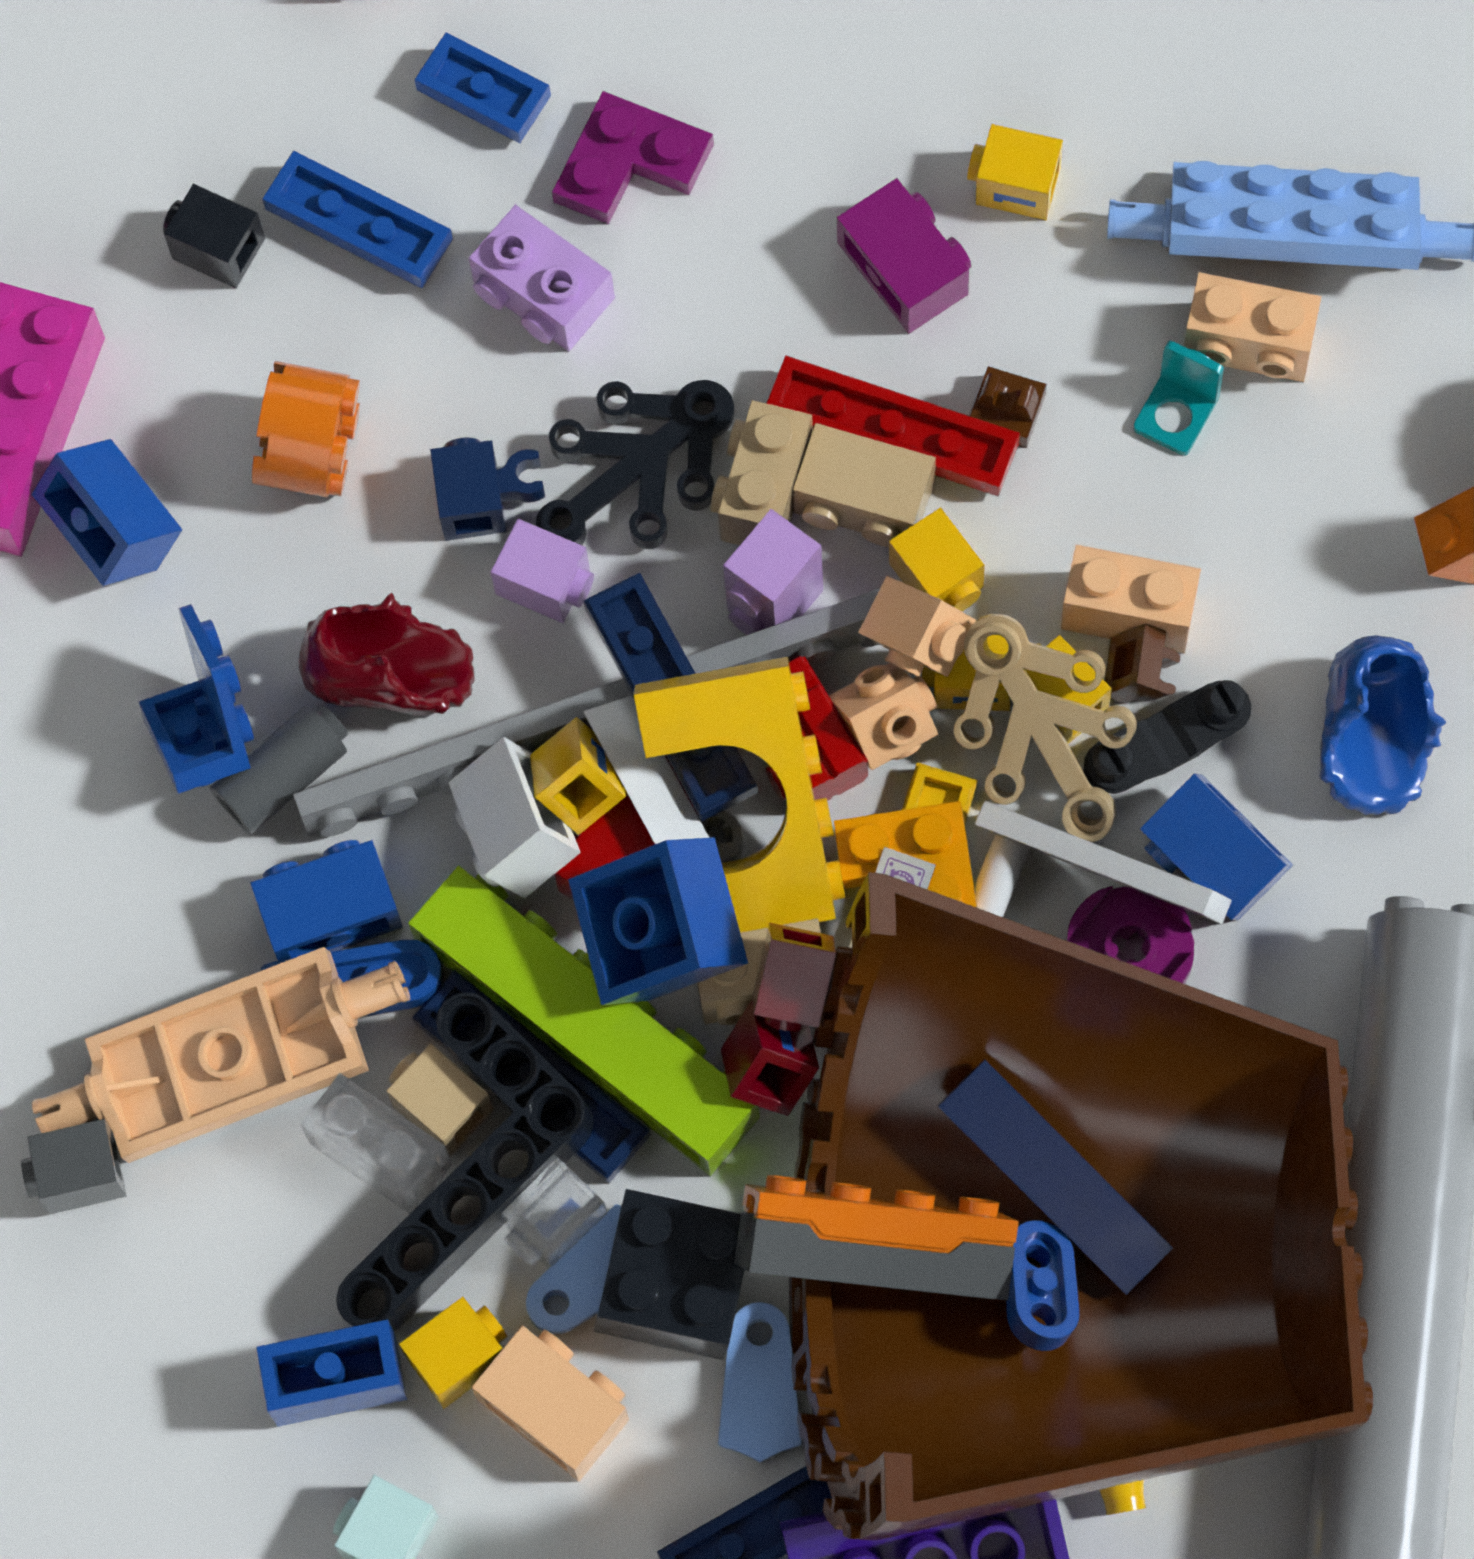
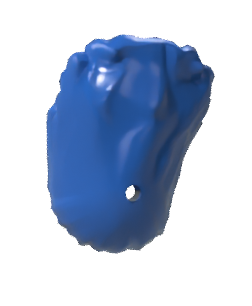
(1378, 725)

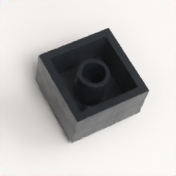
(672, 1275)

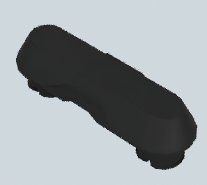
(1170, 737)

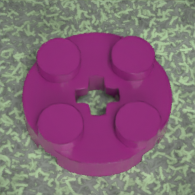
(1132, 913)

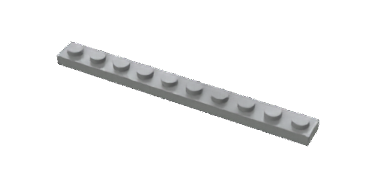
(401, 781)

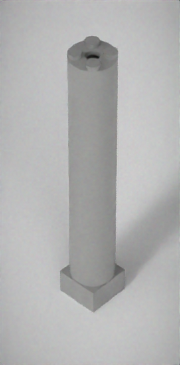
(1414, 1183)

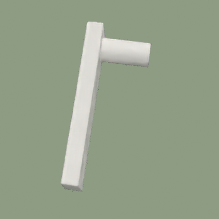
(1019, 834)

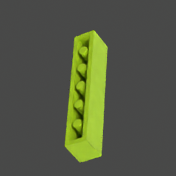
(556, 998)

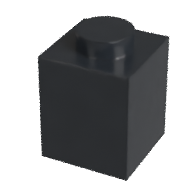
(213, 235)

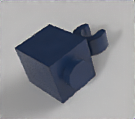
(473, 489)

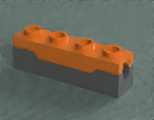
(876, 1241)

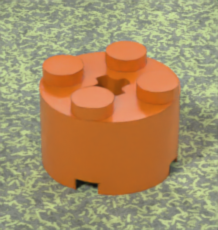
(306, 430)

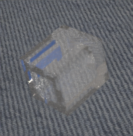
(551, 1215)

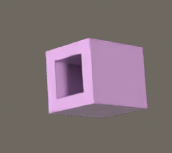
(542, 571)

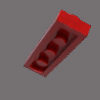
(964, 446)

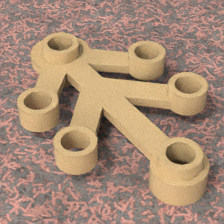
(1037, 716)

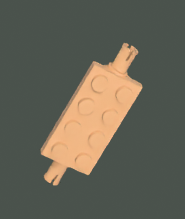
(224, 1054)

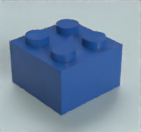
(658, 920)

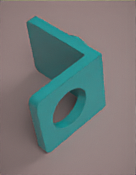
(1186, 379)

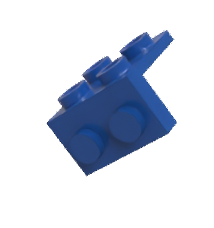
(197, 723)

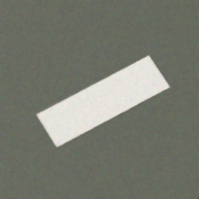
(646, 780)

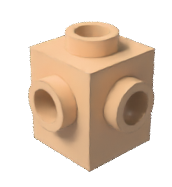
(887, 713)

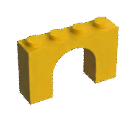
(756, 711)

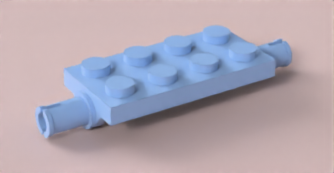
(1293, 217)

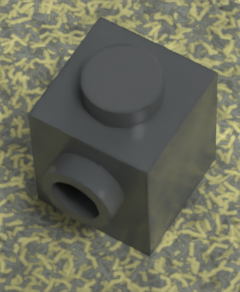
(74, 1167)

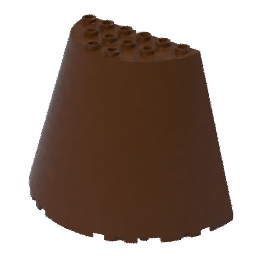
(1188, 1108)

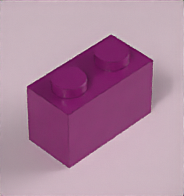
(904, 254)

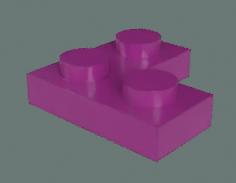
(624, 142)

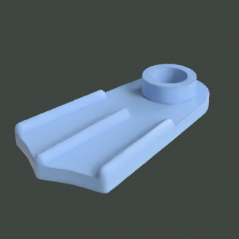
(577, 1278)
(758, 1390)

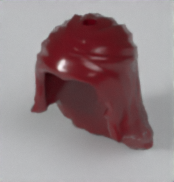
(385, 660)

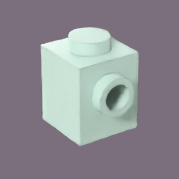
(383, 1524)

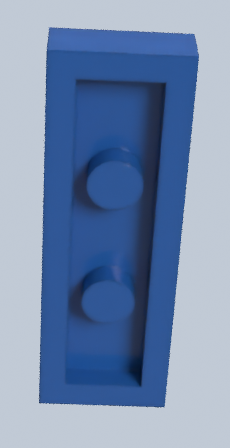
(357, 219)

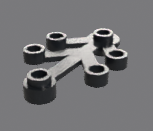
(642, 456)

